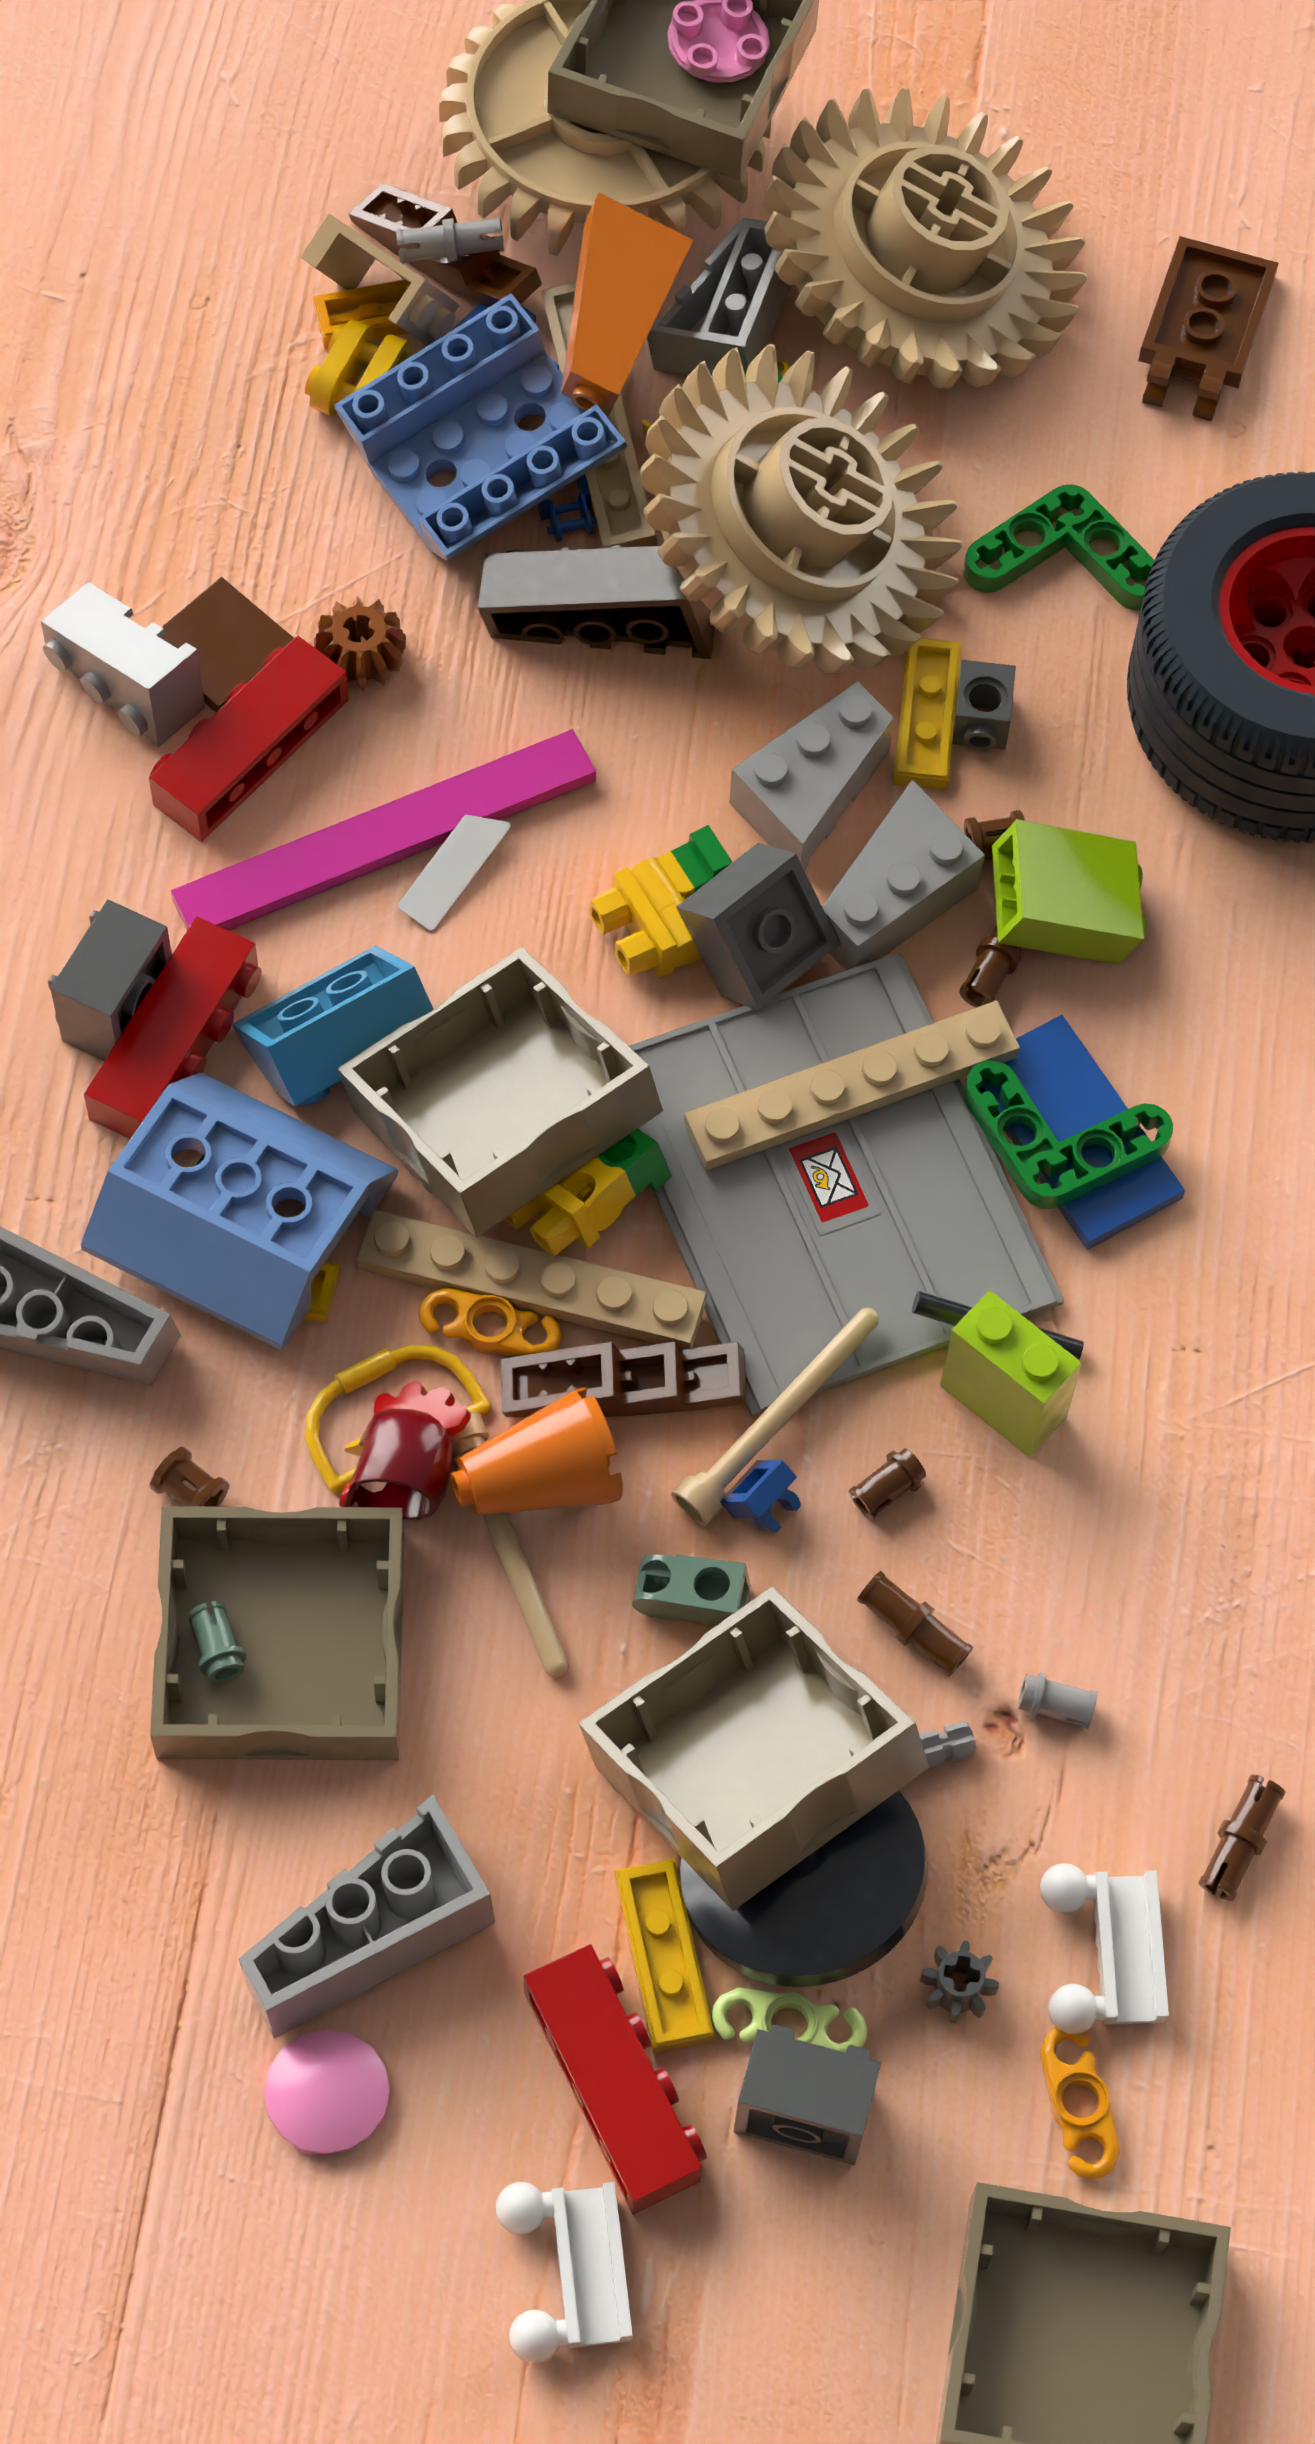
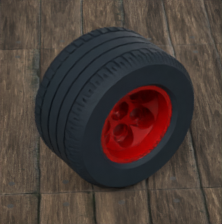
(1213, 689)

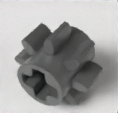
(977, 1984)

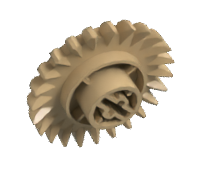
(546, 162)
(921, 243)
(796, 514)

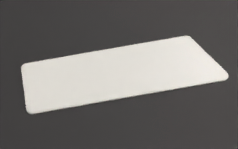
(452, 869)

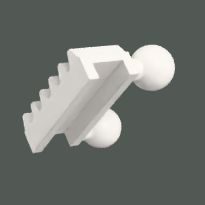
(1127, 1944)
(588, 2264)

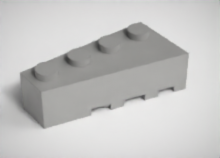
(76, 1317)
(370, 1923)

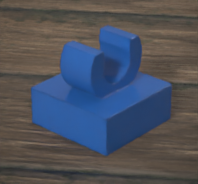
(757, 1492)

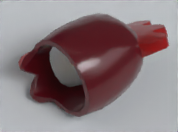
(408, 1449)

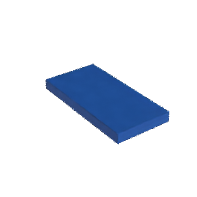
(1072, 1098)

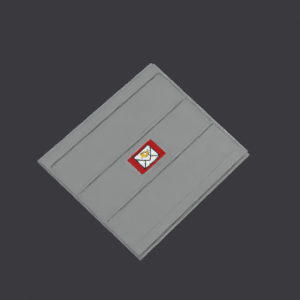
(843, 1213)

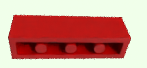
(248, 737)
(174, 1025)
(613, 2078)

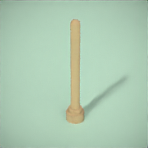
(701, 1495)
(516, 1564)

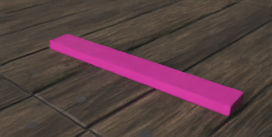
(385, 834)

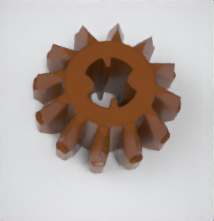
(362, 641)

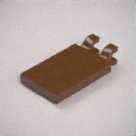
(1205, 321)

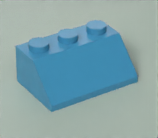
(330, 1021)

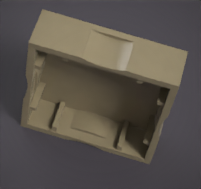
(627, 84)
(500, 1091)
(319, 1626)
(754, 1747)
(1081, 2324)

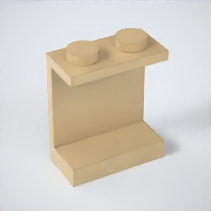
(348, 256)

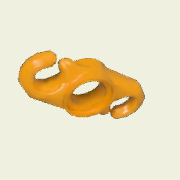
(471, 1305)
(1076, 2129)

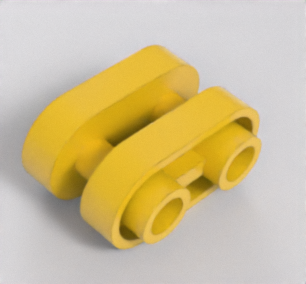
(347, 354)

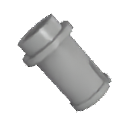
(1056, 1700)

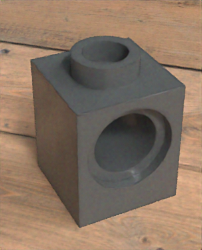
(988, 687)

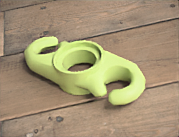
(766, 2003)

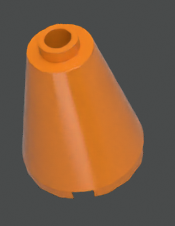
(542, 1462)

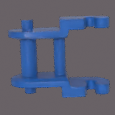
(548, 511)

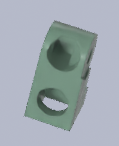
(690, 1588)

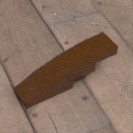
(478, 276)
(627, 1380)

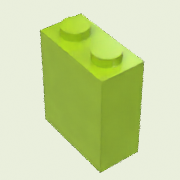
(1068, 892)
(1010, 1373)

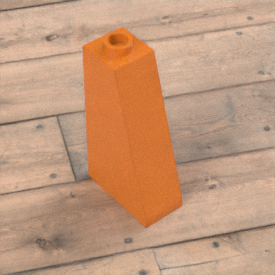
(619, 290)

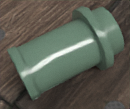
(219, 1652)

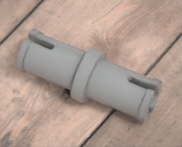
(450, 240)

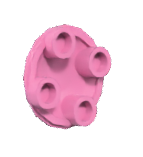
(718, 39)
(327, 2092)

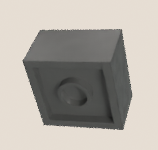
(758, 925)
(108, 977)
(806, 2095)

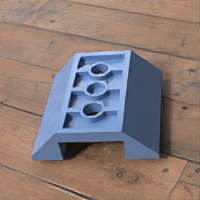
(461, 413)
(213, 1226)

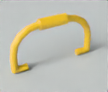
(366, 1372)

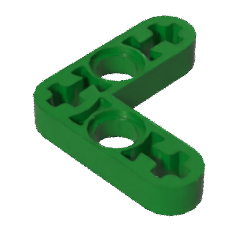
(1070, 532)
(1050, 1155)

